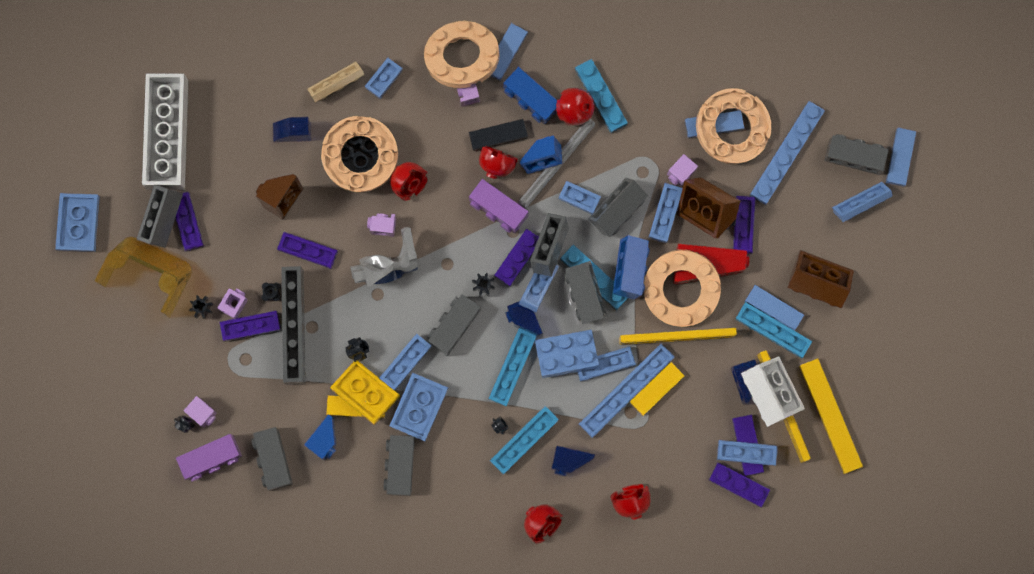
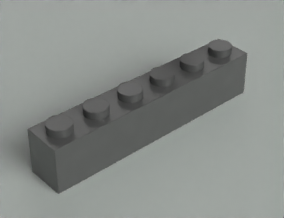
(293, 325)

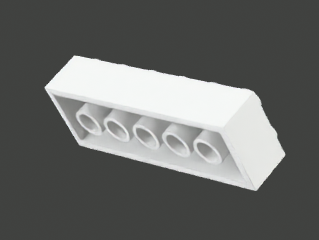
(165, 131)

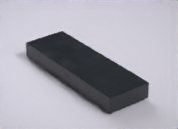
(498, 134)

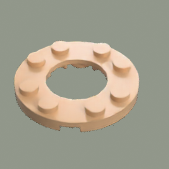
(461, 77)
(750, 106)
(354, 127)
(686, 261)

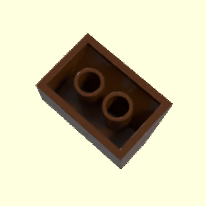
(279, 194)
(707, 206)
(821, 279)

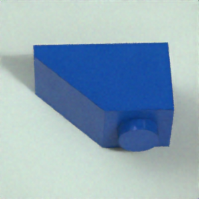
(542, 155)
(323, 439)

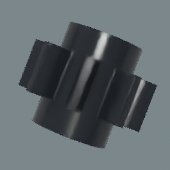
(485, 279)
(196, 304)
(357, 349)

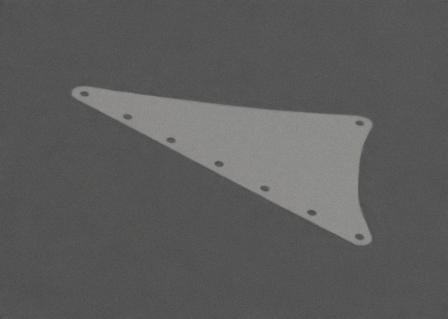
(471, 369)

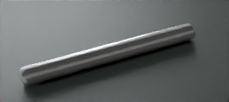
(548, 173)

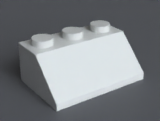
(772, 391)

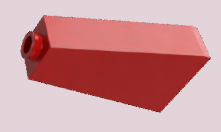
(724, 260)

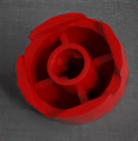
(575, 106)
(496, 162)
(408, 179)
(632, 502)
(542, 521)

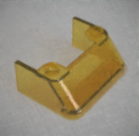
(173, 269)

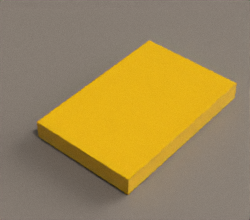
(365, 392)

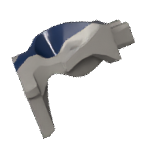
(383, 269)

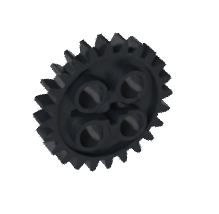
(351, 161)

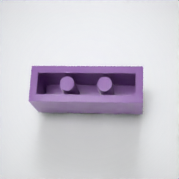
(498, 206)
(209, 458)

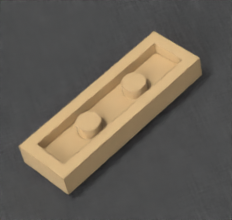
(335, 82)

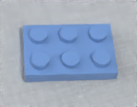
(77, 222)
(567, 354)
(418, 407)

